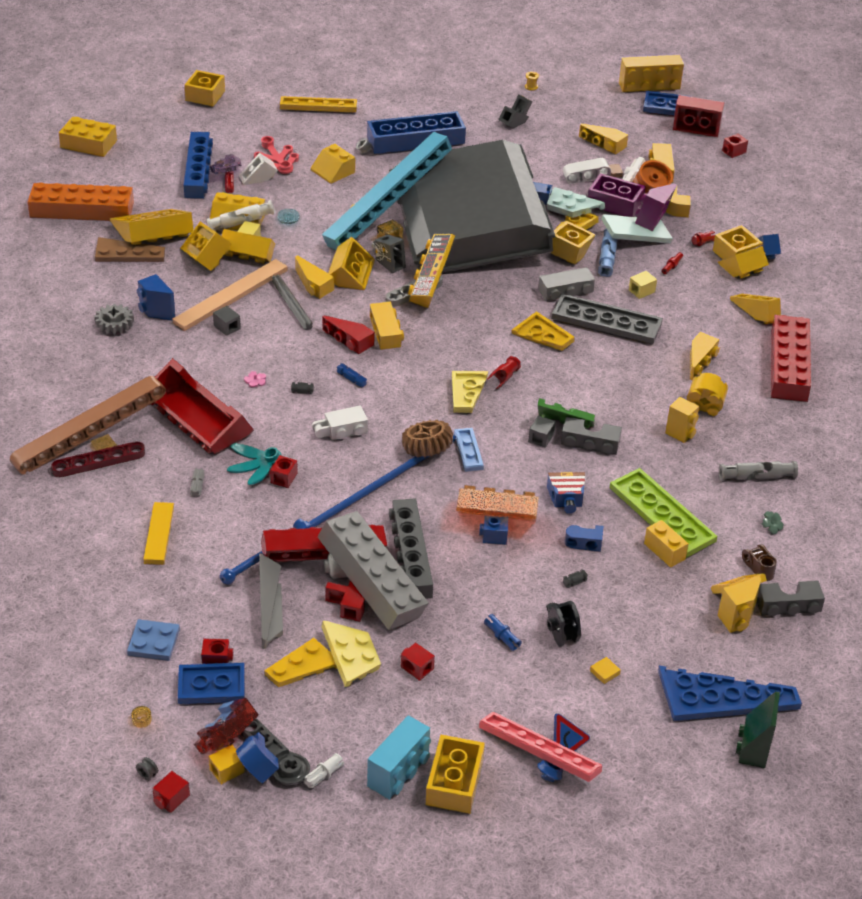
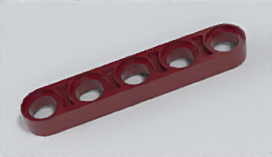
(106, 454)

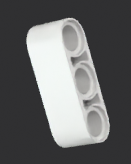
(586, 170)

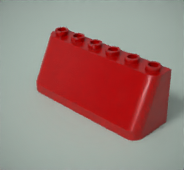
(199, 410)

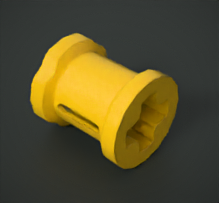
(531, 81)

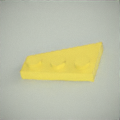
(467, 389)

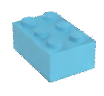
(398, 757)

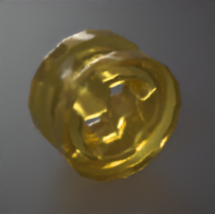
(138, 712)

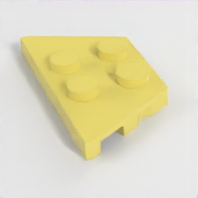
(351, 651)

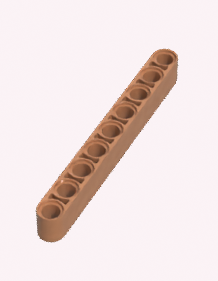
(87, 425)

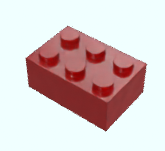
(698, 116)

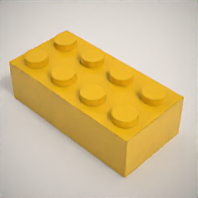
(651, 73)

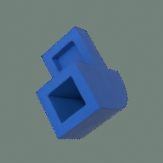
(257, 757)

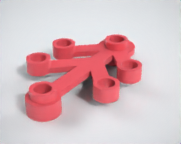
(283, 166)

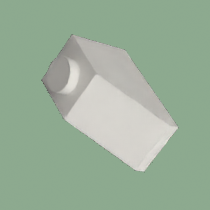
(259, 170)

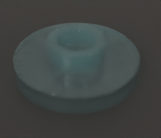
(288, 216)

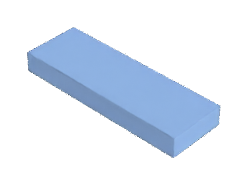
(468, 449)

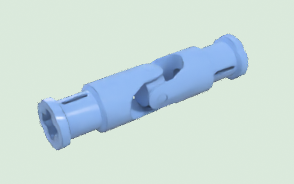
(607, 255)

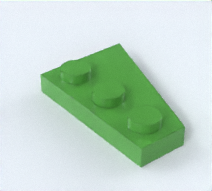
(559, 413)

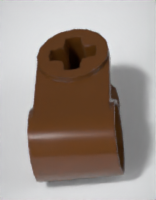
(760, 561)

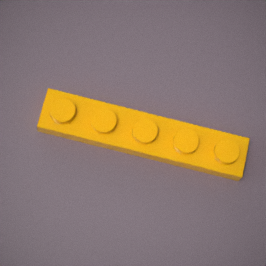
(318, 104)

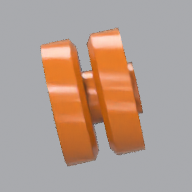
(653, 175)

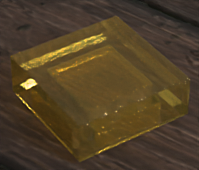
(103, 442)

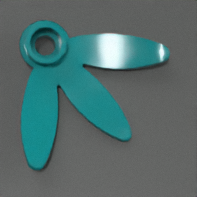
(262, 462)

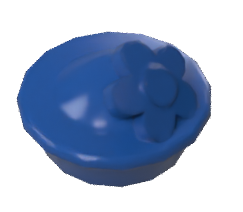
(549, 771)

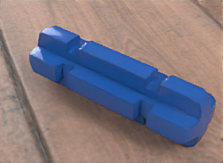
(351, 375)

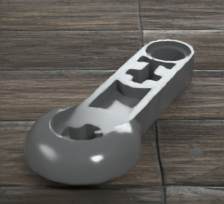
(286, 759)

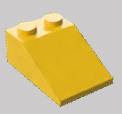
(206, 246)

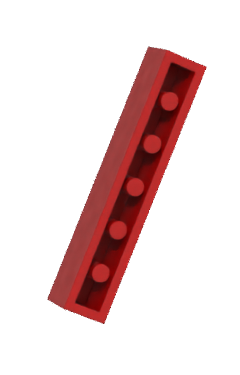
(301, 543)

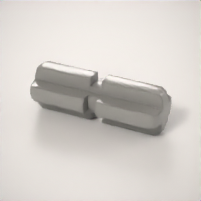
(196, 484)

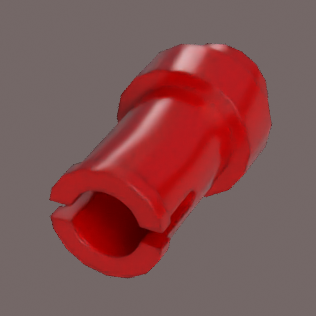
(701, 238)

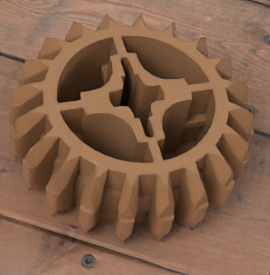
(427, 438)

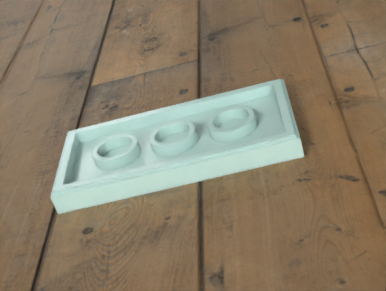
(625, 228)

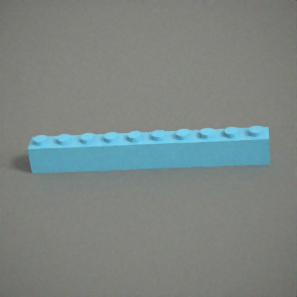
(388, 190)

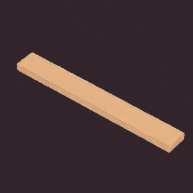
(229, 295)

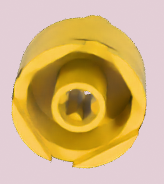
(708, 393)

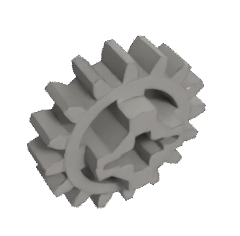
(114, 318)

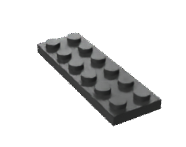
(607, 318)

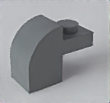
(517, 114)

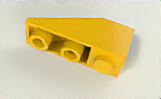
(604, 137)
(701, 353)

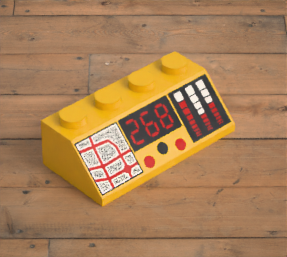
(431, 269)

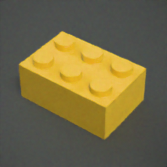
(88, 136)
(455, 774)

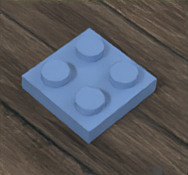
(153, 640)

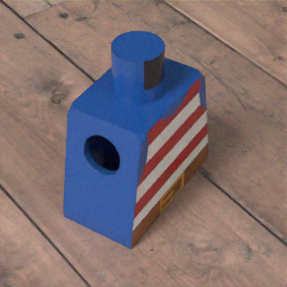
(566, 489)

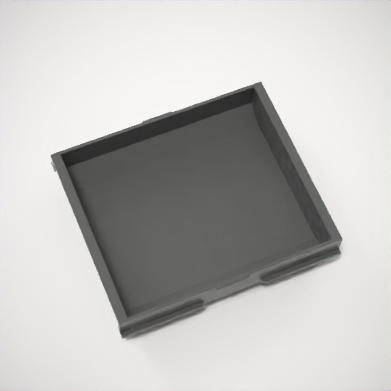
(484, 200)

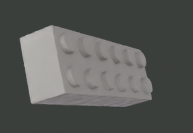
(372, 570)

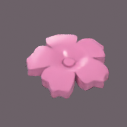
(255, 380)

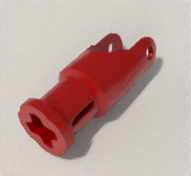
(505, 371)

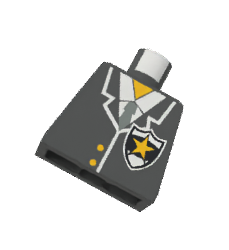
(390, 252)

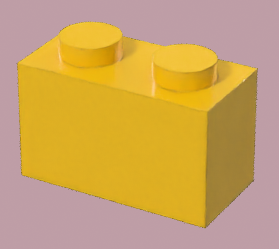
(682, 420)
(666, 543)

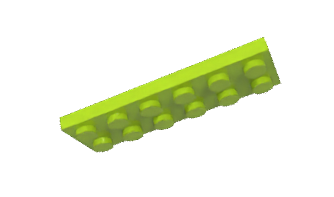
(656, 504)

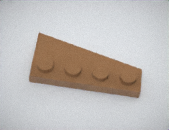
(122, 251)

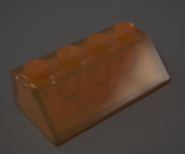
(497, 504)

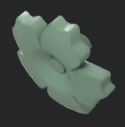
(772, 521)

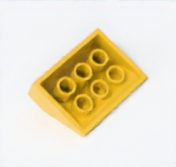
(153, 225)

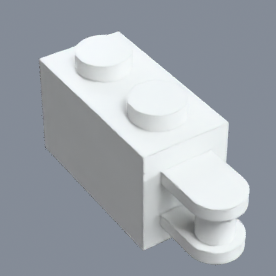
(342, 423)

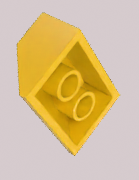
(226, 203)
(351, 265)

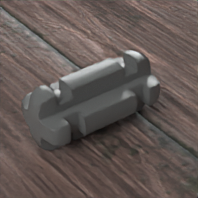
(302, 387)
(575, 578)

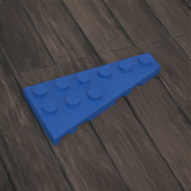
(719, 695)

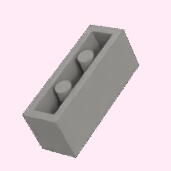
(568, 282)

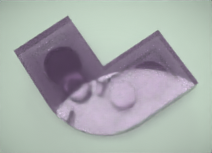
(225, 164)

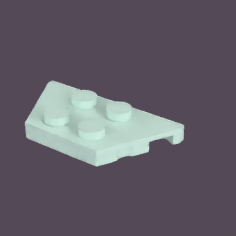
(571, 203)

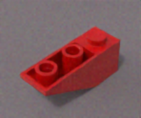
(352, 334)

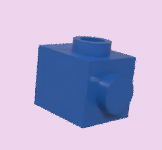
(771, 245)
(494, 530)

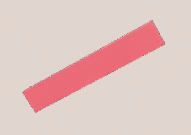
(541, 746)

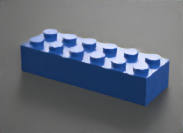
(411, 131)

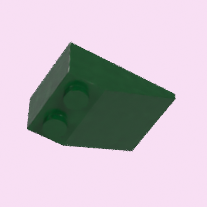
(758, 733)

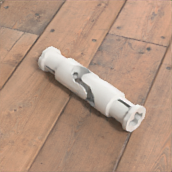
(238, 217)

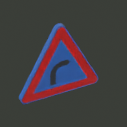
(568, 734)

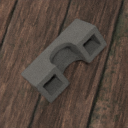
(604, 440)
(774, 601)

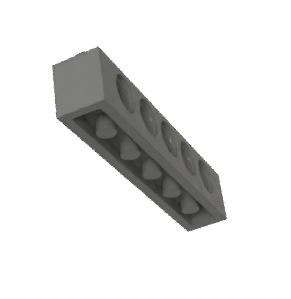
(411, 544)

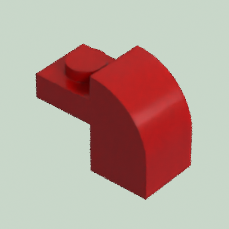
(350, 600)

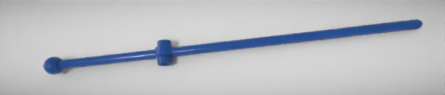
(228, 575)

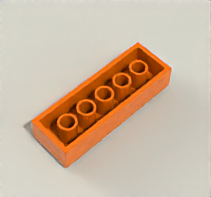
(79, 201)

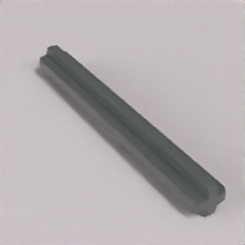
(292, 302)

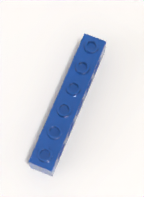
(198, 165)

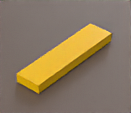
(158, 533)

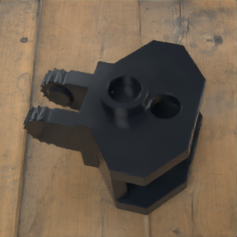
(564, 622)

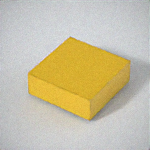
(605, 670)

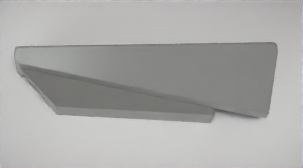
(270, 600)

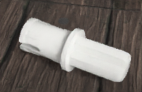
(323, 770)

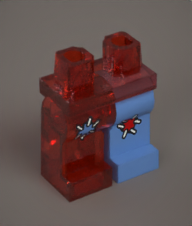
(230, 724)

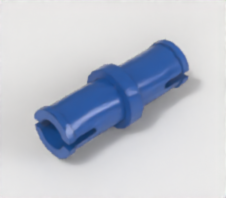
(502, 632)

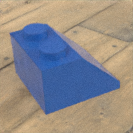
(156, 298)

